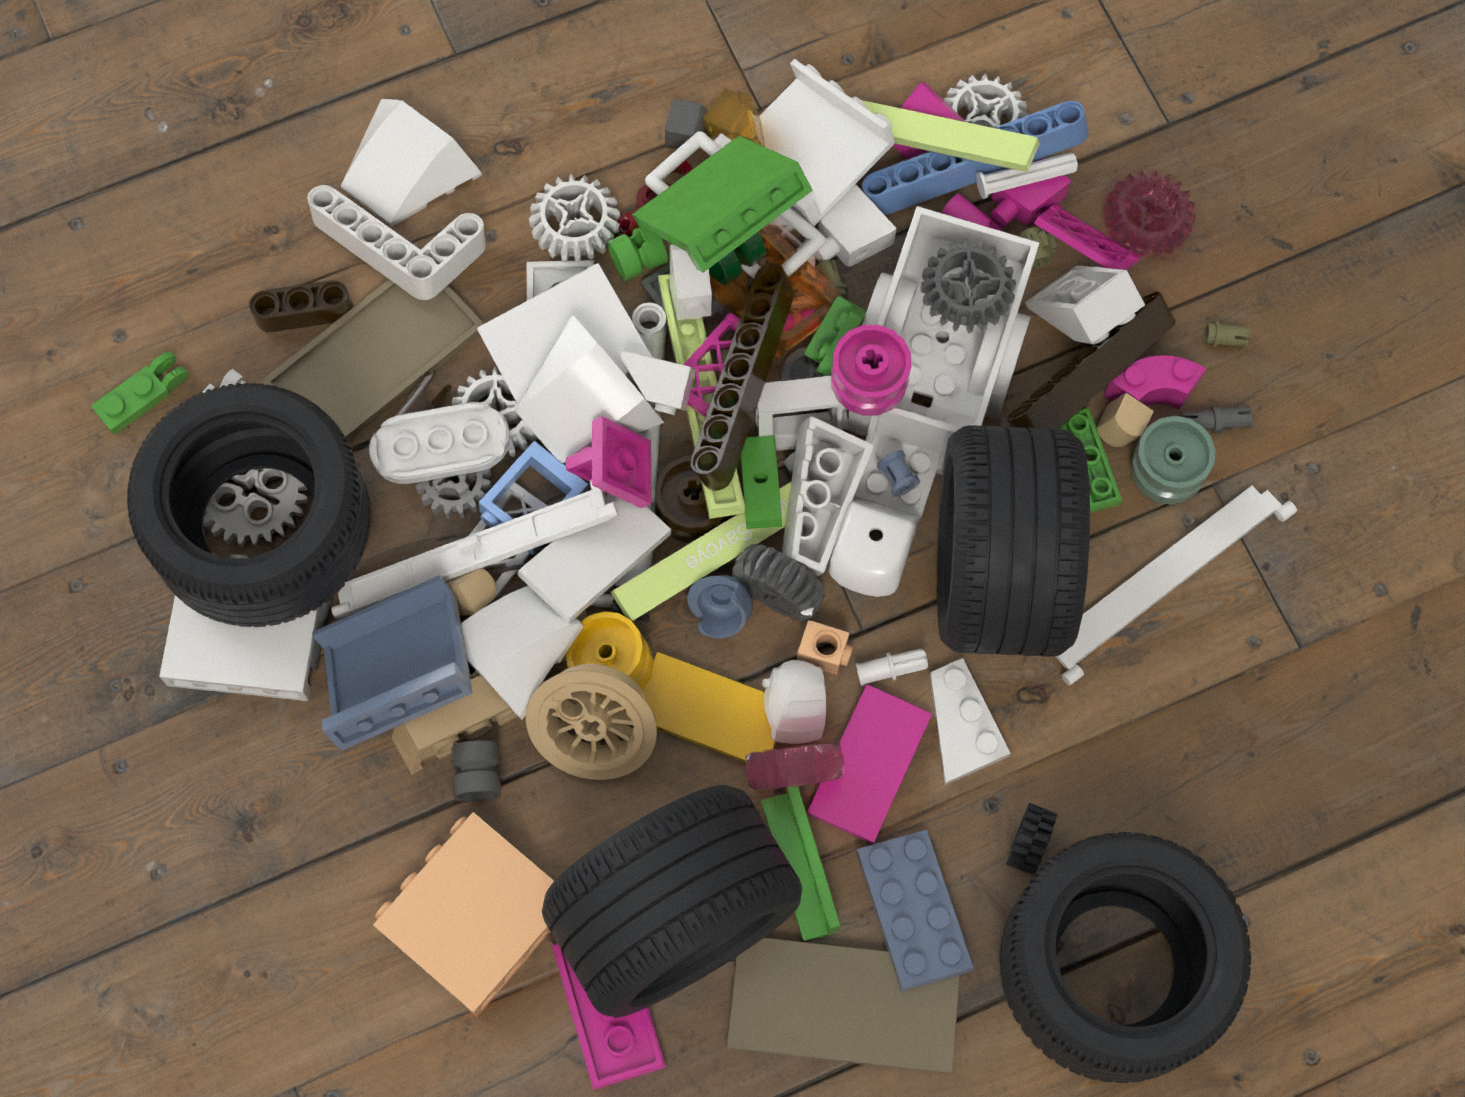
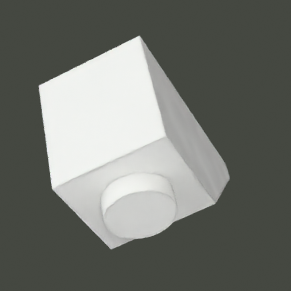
(688, 286)
(661, 381)

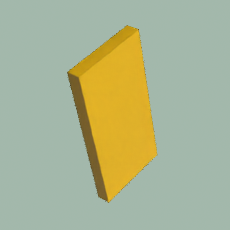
(707, 708)

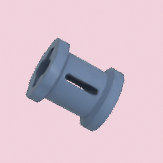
(898, 473)

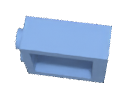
(543, 463)

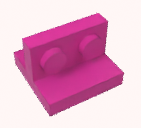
(616, 462)

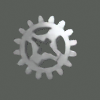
(459, 493)

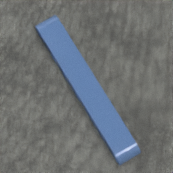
(939, 173)

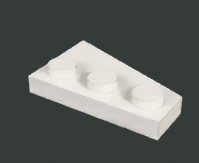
(964, 723)

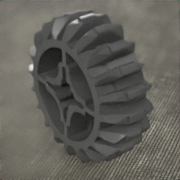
(994, 281)
(779, 582)

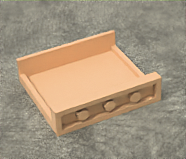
(469, 913)

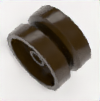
(674, 502)

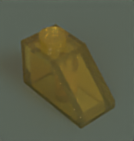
(734, 117)

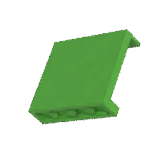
(724, 201)

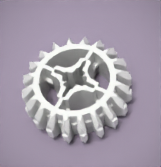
(986, 101)
(571, 201)
(495, 386)

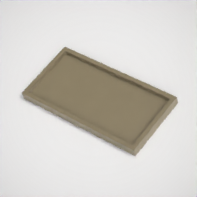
(377, 353)
(839, 1008)

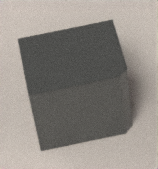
(683, 122)

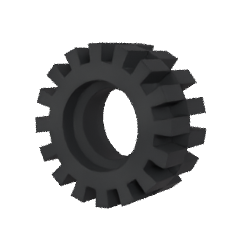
(1031, 839)

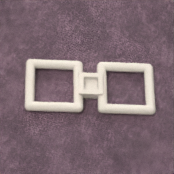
(700, 139)

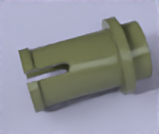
(829, 270)
(1226, 334)

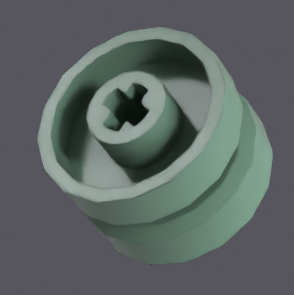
(1172, 460)

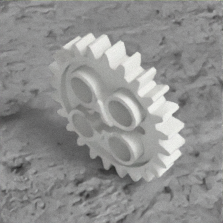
(236, 518)

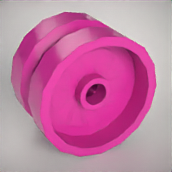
(870, 370)

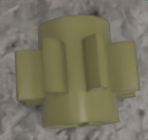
(1046, 247)

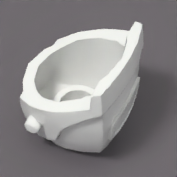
(795, 702)

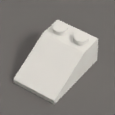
(1088, 302)

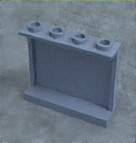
(393, 662)

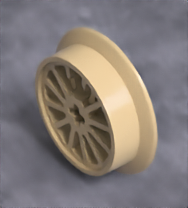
(592, 719)

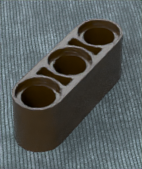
(287, 298)

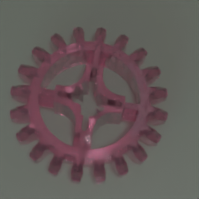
(1129, 200)
(794, 765)

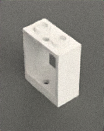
(795, 397)

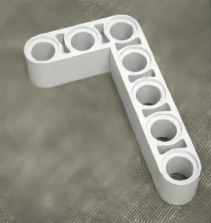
(416, 271)

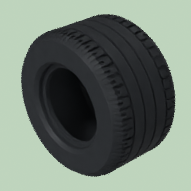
(204, 447)
(1012, 541)
(670, 899)
(1187, 907)

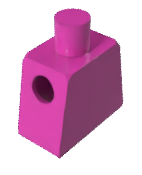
(1028, 200)

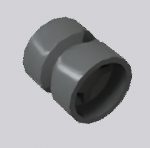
(476, 775)

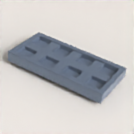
(914, 910)

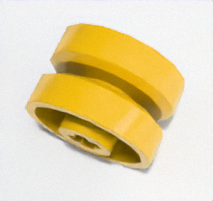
(612, 642)

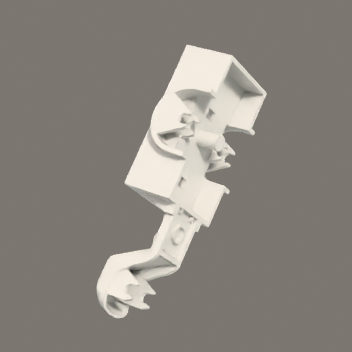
(957, 369)

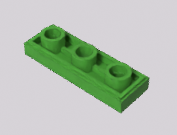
(761, 483)
(1102, 484)

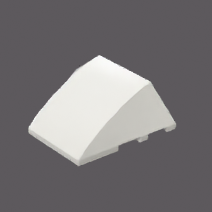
(404, 163)
(576, 388)
(517, 644)

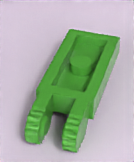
(139, 393)

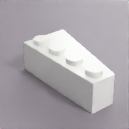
(822, 486)

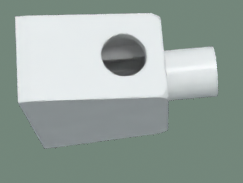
(854, 229)

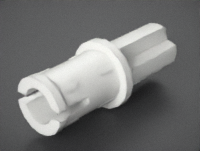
(891, 666)

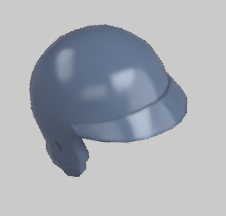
(721, 605)

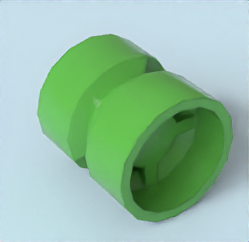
(635, 253)

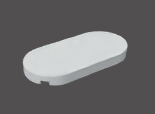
(439, 443)

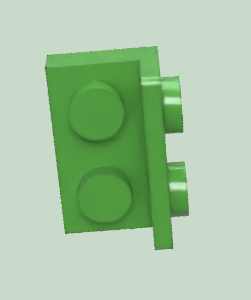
(838, 321)

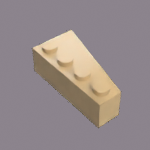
(447, 725)

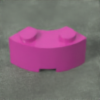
(1157, 381)

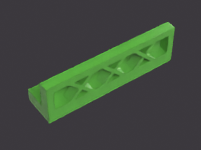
(792, 832)

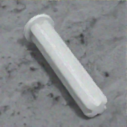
(1038, 171)

